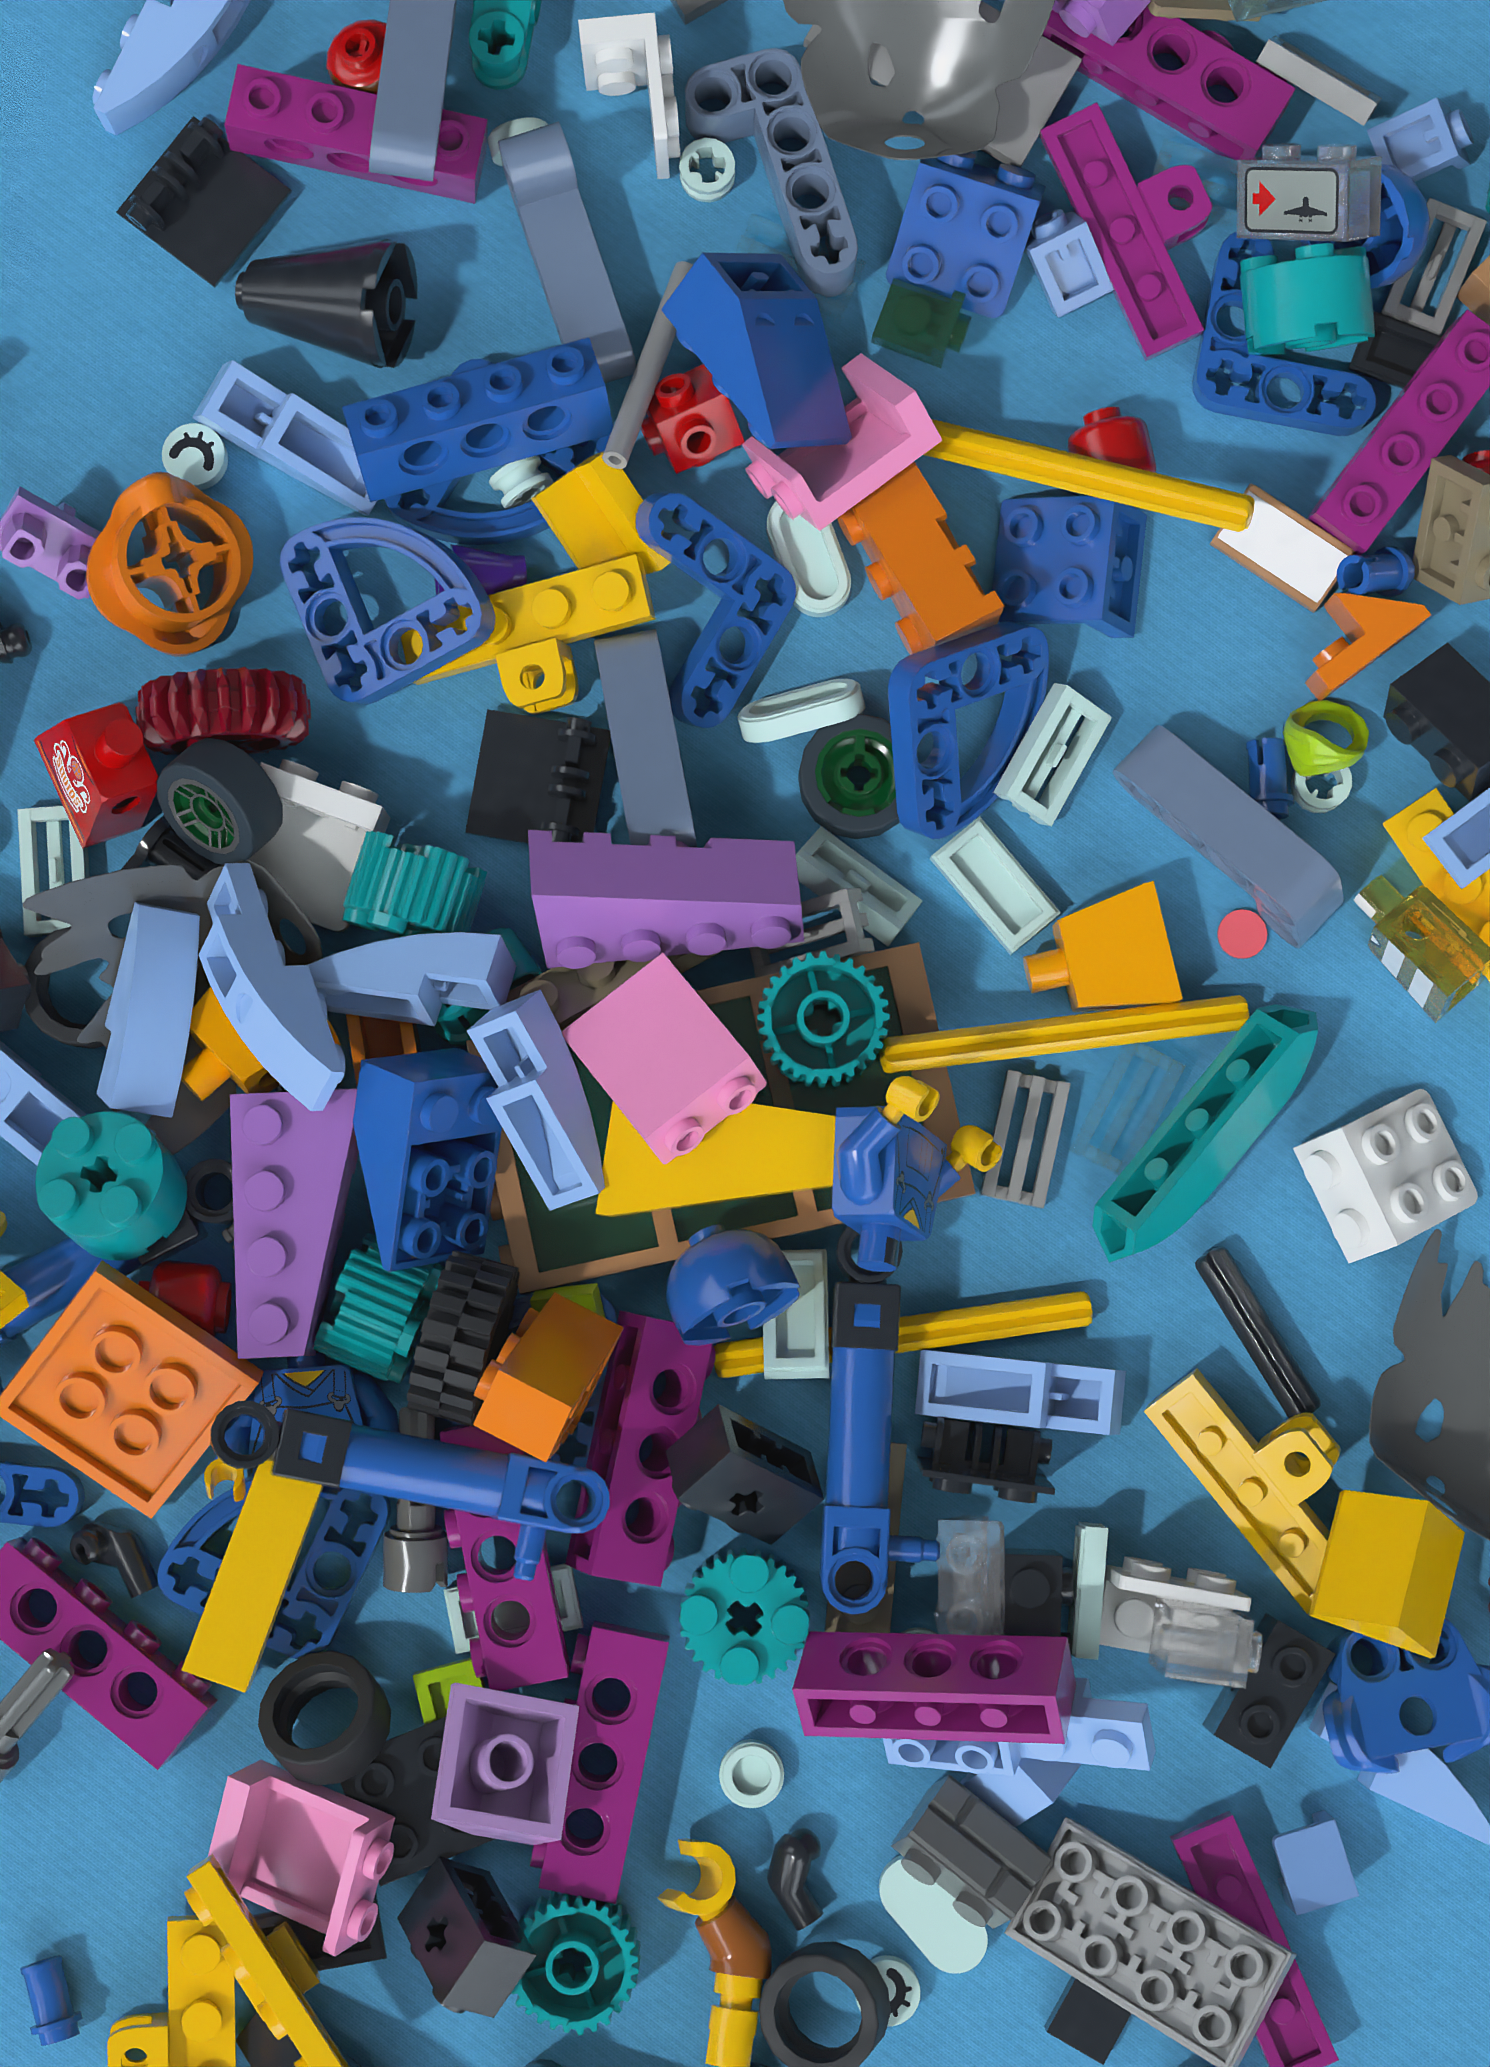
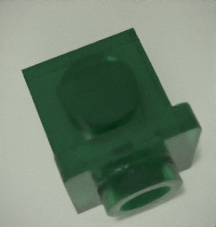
(921, 323)

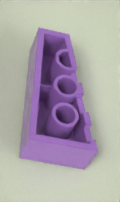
(661, 897)
(288, 1215)

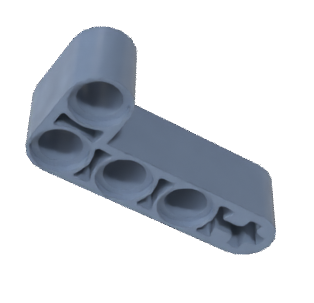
(412, 88)
(788, 173)
(564, 246)
(644, 738)
(1264, 857)

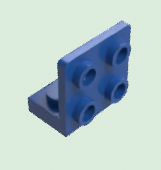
(1070, 562)

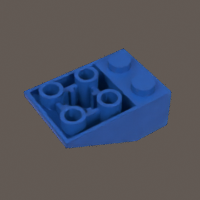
(763, 346)
(427, 1153)

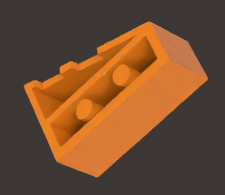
(919, 563)
(545, 1376)

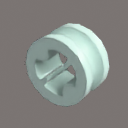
(692, 181)
(520, 481)
(1334, 796)

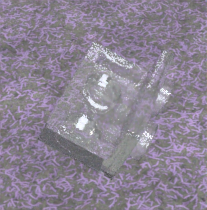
(971, 1576)

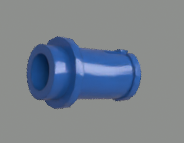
(1384, 572)
(1269, 776)
(50, 2001)

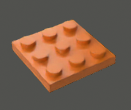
(126, 1389)

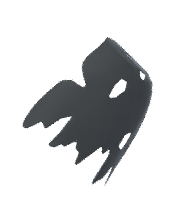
(942, 62)
(98, 899)
(1446, 1362)

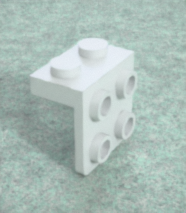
(318, 840)
(1387, 1175)

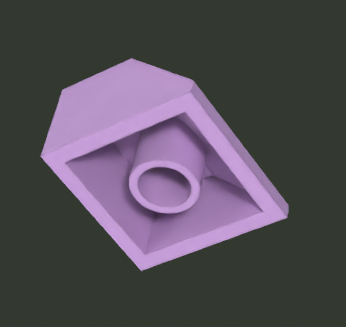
(505, 1765)

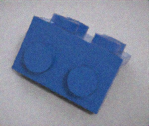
(966, 230)

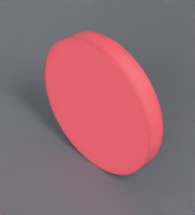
(1242, 934)

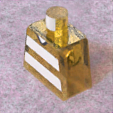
(1431, 969)

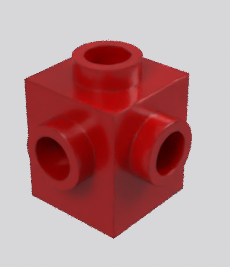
(690, 420)

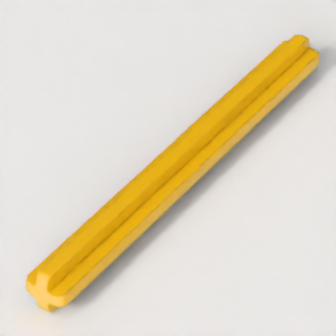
(1093, 477)
(1063, 1034)
(942, 1329)

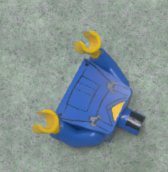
(896, 1169)
(306, 1387)

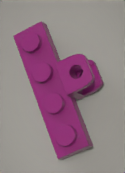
(1132, 226)
(1226, 1876)

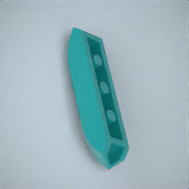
(1206, 1131)

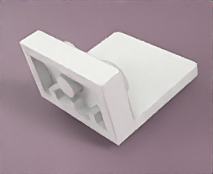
(629, 54)
(1132, 1595)

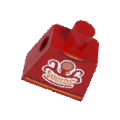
(100, 764)

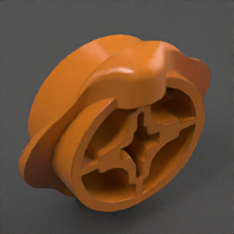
(115, 585)

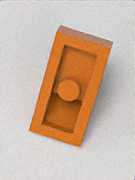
(1372, 628)

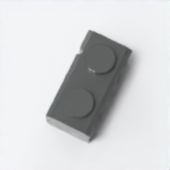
(970, 1854)

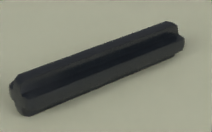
(1257, 1332)

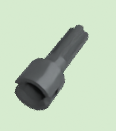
(416, 1546)
(29, 1700)

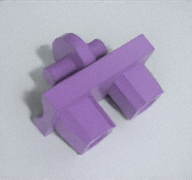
(47, 540)

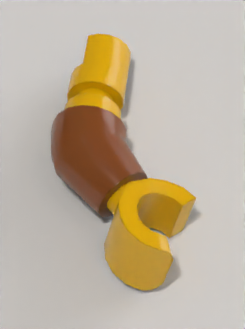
(737, 1952)

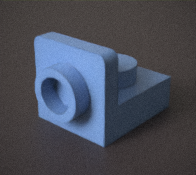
(1423, 139)
(1066, 261)

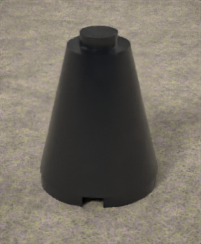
(336, 299)

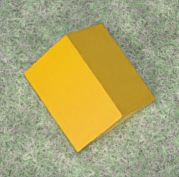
(1388, 1570)

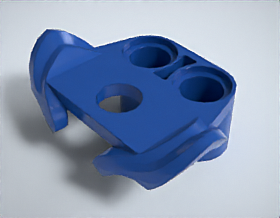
(1365, 1709)

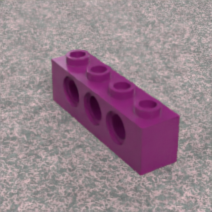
(1181, 95)
(333, 130)
(1408, 436)
(623, 1421)
(504, 1657)
(638, 1659)
(935, 1687)
(101, 1688)

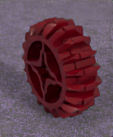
(239, 705)

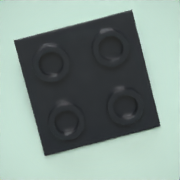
(204, 201)
(537, 778)
(1013, 1479)
(404, 1785)

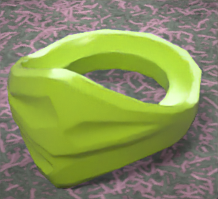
(1313, 753)

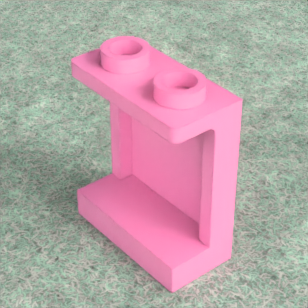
(826, 481)
(665, 1059)
(303, 1851)

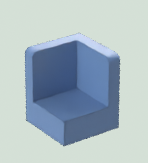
(1314, 1865)

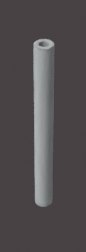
(644, 379)

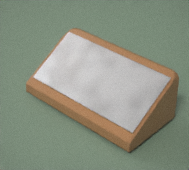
(1285, 550)

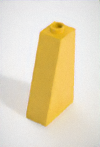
(740, 1158)
(252, 1580)

